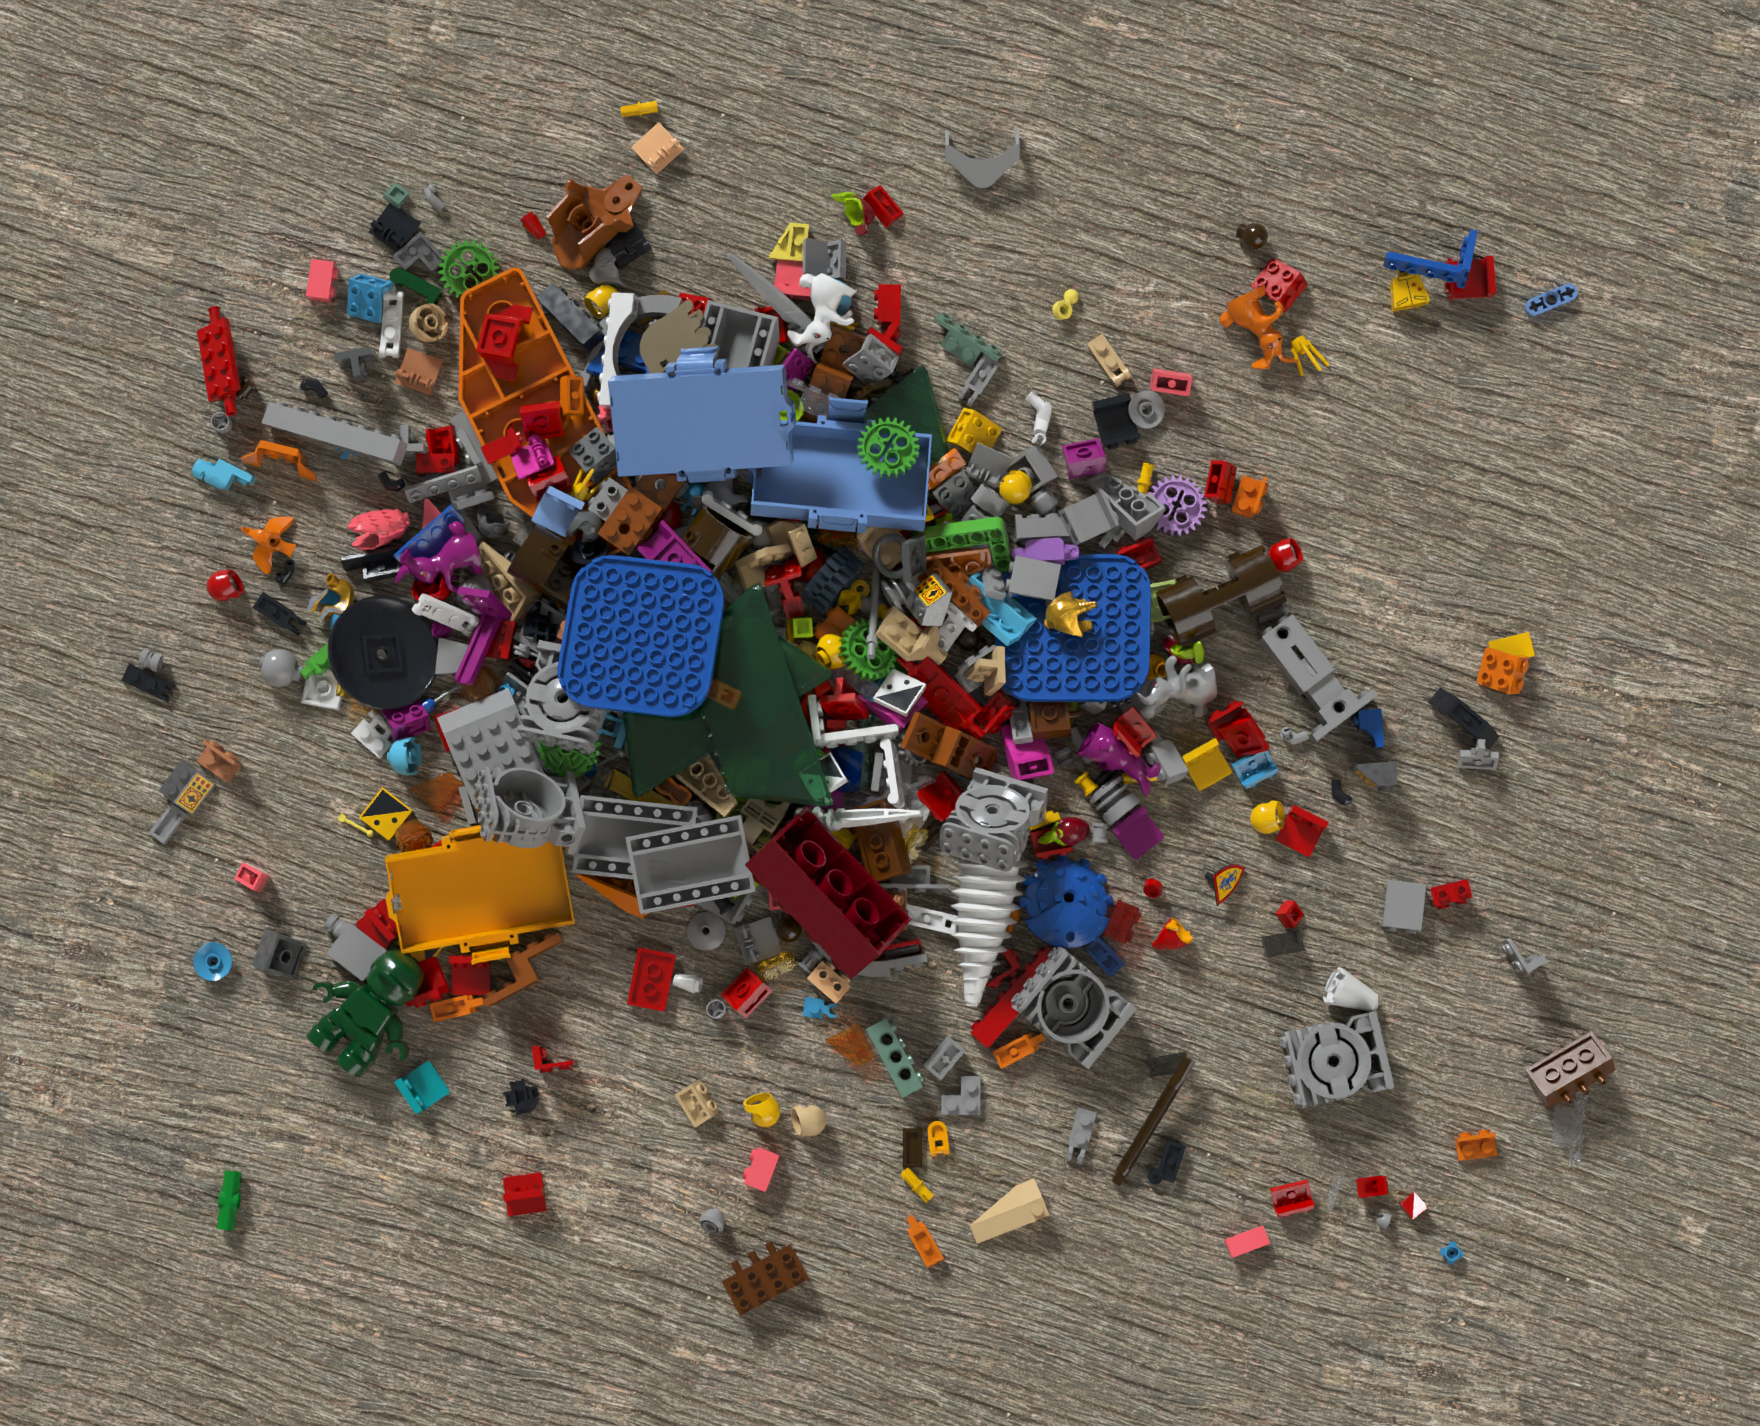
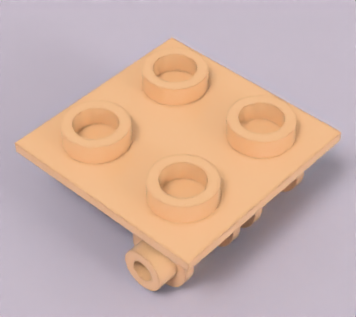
(657, 148)

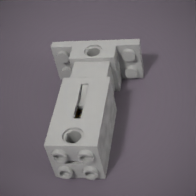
(1311, 674)

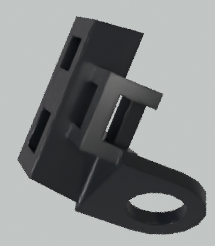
(538, 630)
(526, 1100)

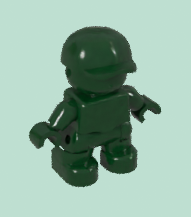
(368, 1012)

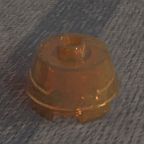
(484, 686)
(412, 836)

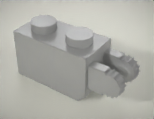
(1171, 763)

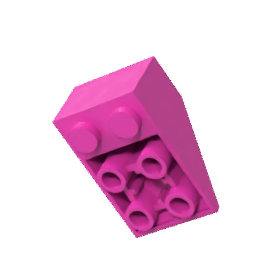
(1027, 759)

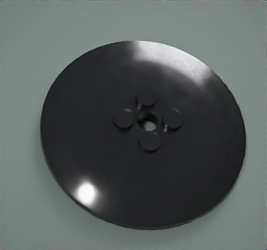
(408, 645)

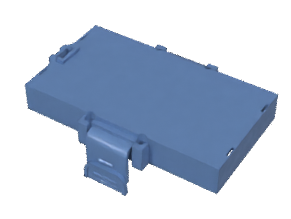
(701, 419)
(831, 484)

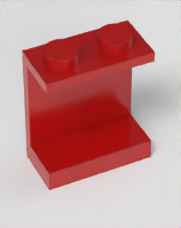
(1479, 282)

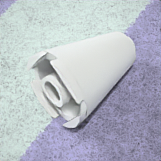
(1349, 992)

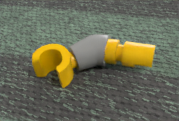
(852, 599)

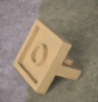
(989, 670)

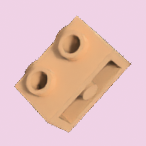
(829, 982)

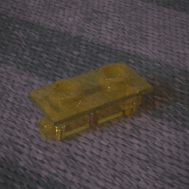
(915, 838)
(783, 961)

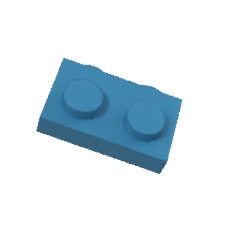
(1254, 769)

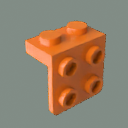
(1502, 671)

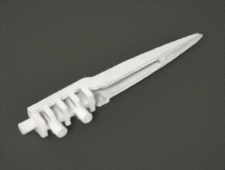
(858, 817)

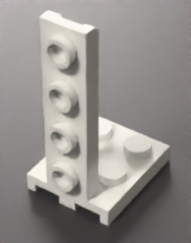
(953, 626)
(849, 737)

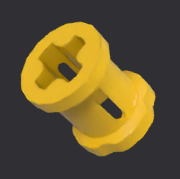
(1086, 783)

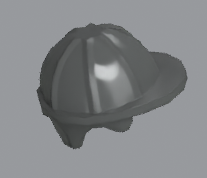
(491, 524)

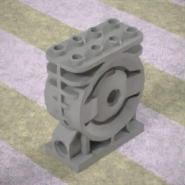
(546, 690)
(534, 808)
(993, 820)
(1095, 1026)
(1298, 1047)

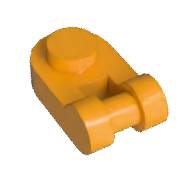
(938, 1131)

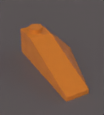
(965, 560)
(618, 890)

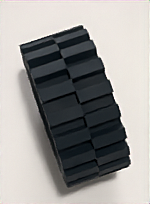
(831, 579)

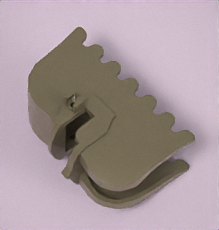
(674, 331)

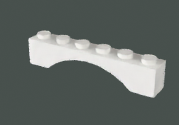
(622, 313)

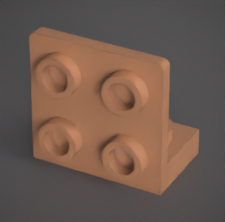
(218, 762)

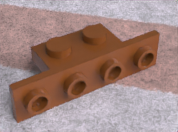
(964, 593)

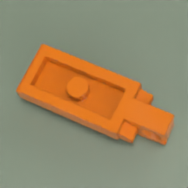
(944, 468)
(454, 1007)
(1017, 1049)
(924, 1242)

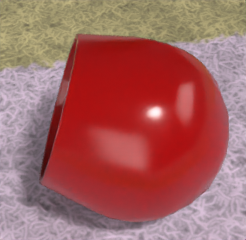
(1283, 556)
(220, 587)

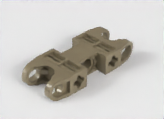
(761, 817)

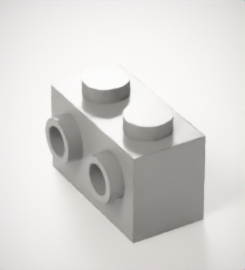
(607, 499)

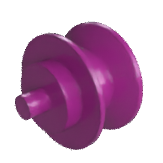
(440, 630)

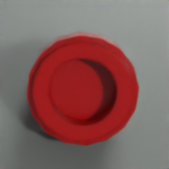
(1153, 888)

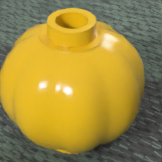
(828, 651)

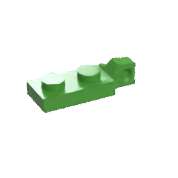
(316, 664)

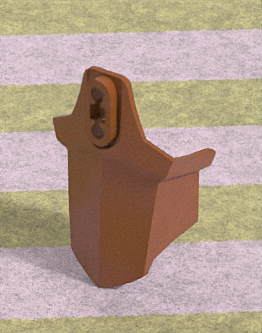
(590, 219)

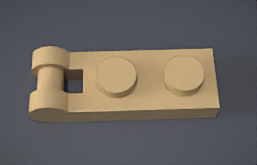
(1108, 360)

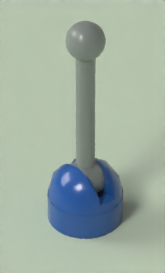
(430, 704)
(621, 753)

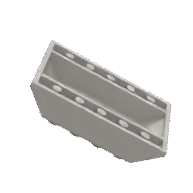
(742, 335)
(487, 736)
(610, 820)
(715, 869)

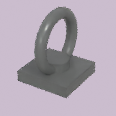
(912, 556)

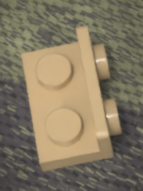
(697, 1103)

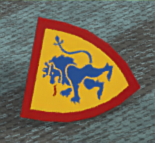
(1225, 881)

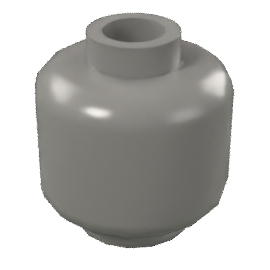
(1043, 502)

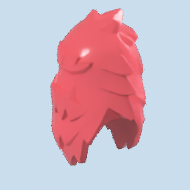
(379, 528)

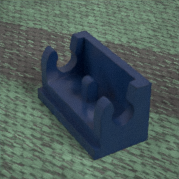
(1105, 955)

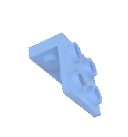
(556, 510)

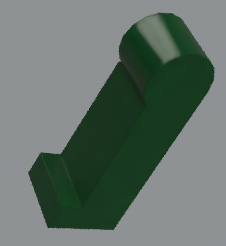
(403, 278)

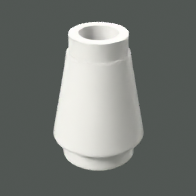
(690, 983)

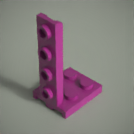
(492, 612)

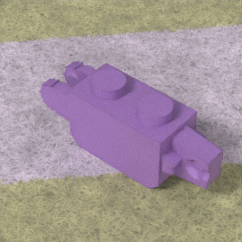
(1047, 550)

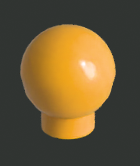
(1157, 667)

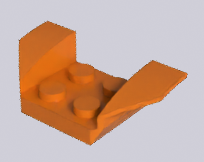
(275, 451)

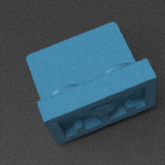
(366, 297)

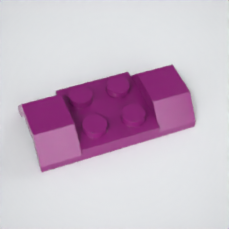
(668, 546)

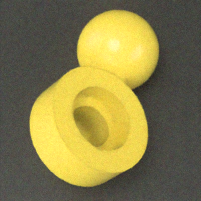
(1070, 297)

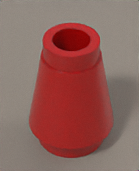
(533, 225)

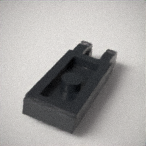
(277, 612)

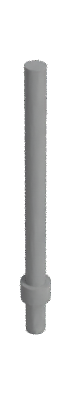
(872, 639)

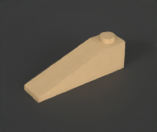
(510, 591)
(708, 784)
(1015, 1209)

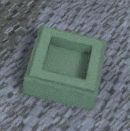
(396, 195)

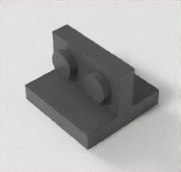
(357, 359)

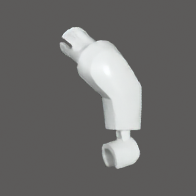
(1043, 416)

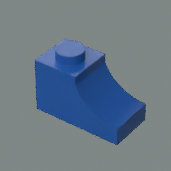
(1371, 723)

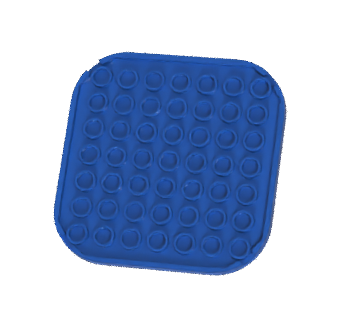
(641, 636)
(1105, 662)

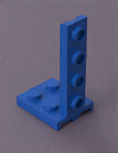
(1436, 269)

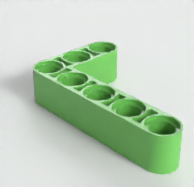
(971, 533)

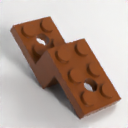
(829, 372)
(640, 509)
(947, 746)
(523, 969)

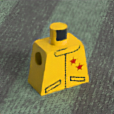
(1407, 291)

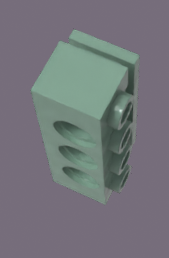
(904, 1087)

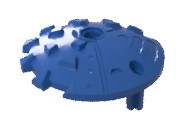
(1051, 916)

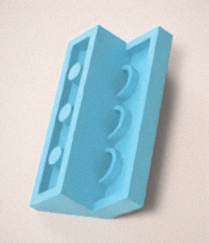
(1007, 617)

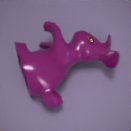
(457, 552)
(1112, 755)

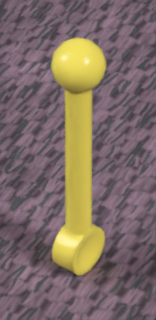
(342, 818)

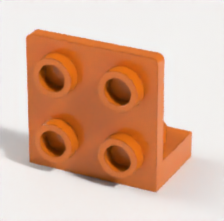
(1248, 497)

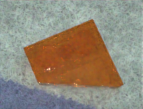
(837, 538)
(438, 791)
(853, 1045)

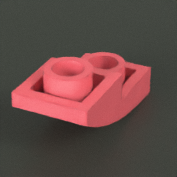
(1247, 1241)

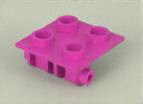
(532, 457)

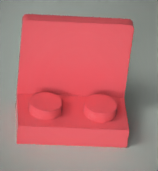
(787, 280)

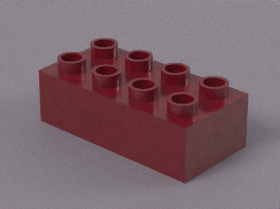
(828, 893)

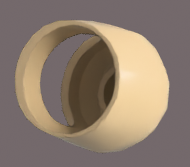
(811, 1120)

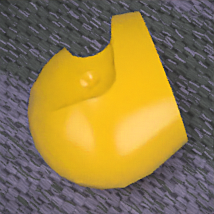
(600, 297)
(1015, 487)
(1264, 817)
(765, 1113)

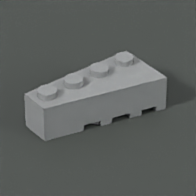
(1037, 528)

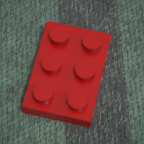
(651, 979)

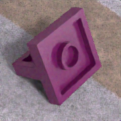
(1084, 458)

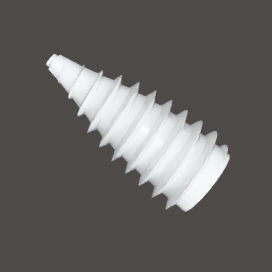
(982, 922)

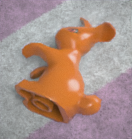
(1249, 314)

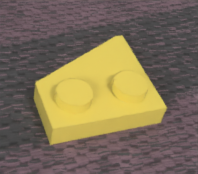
(791, 243)

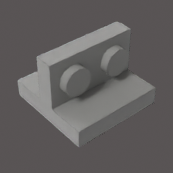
(409, 438)

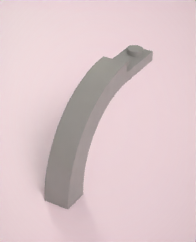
(648, 307)
(882, 968)

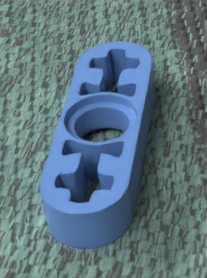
(1565, 299)

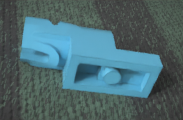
(221, 474)

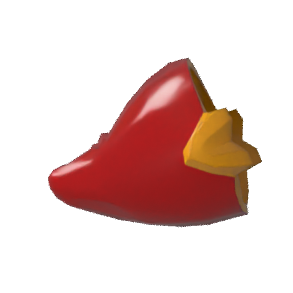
(1172, 936)

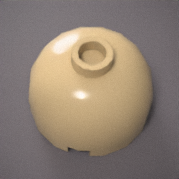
(428, 323)

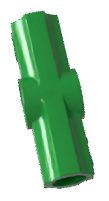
(229, 1200)

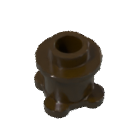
(246, 389)

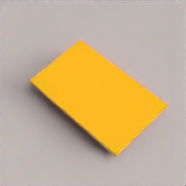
(1514, 645)

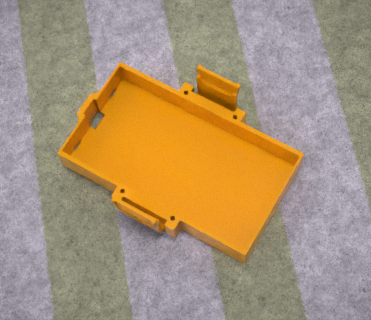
(476, 894)

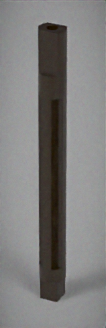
(1152, 1121)

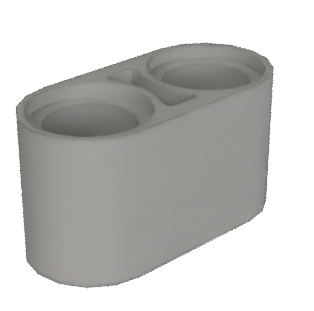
(990, 500)

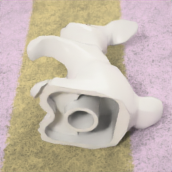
(825, 298)

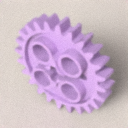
(1191, 512)

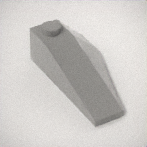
(1135, 510)

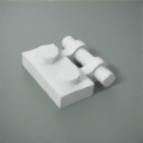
(371, 737)

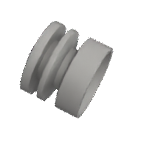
(898, 591)
(1114, 800)

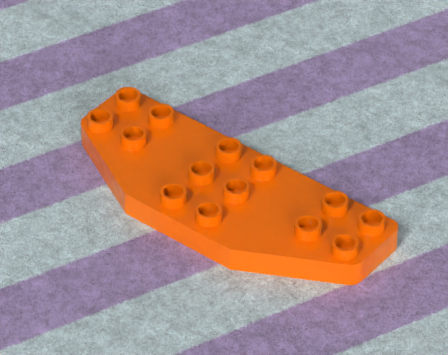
(496, 403)

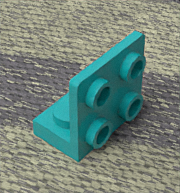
(422, 1087)

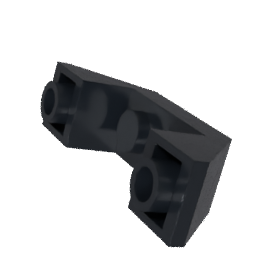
(1464, 716)

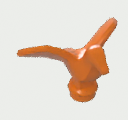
(270, 541)

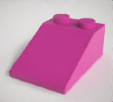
(892, 717)

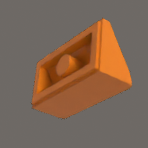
(571, 395)

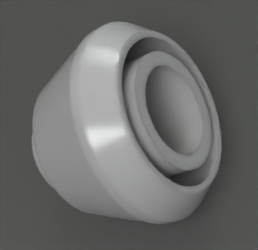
(712, 1221)

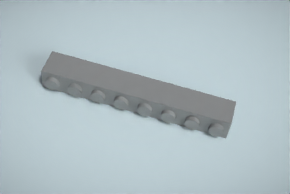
(334, 433)

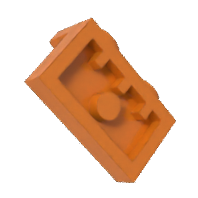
(1475, 1146)

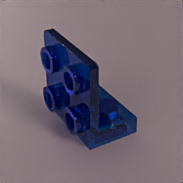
(851, 765)

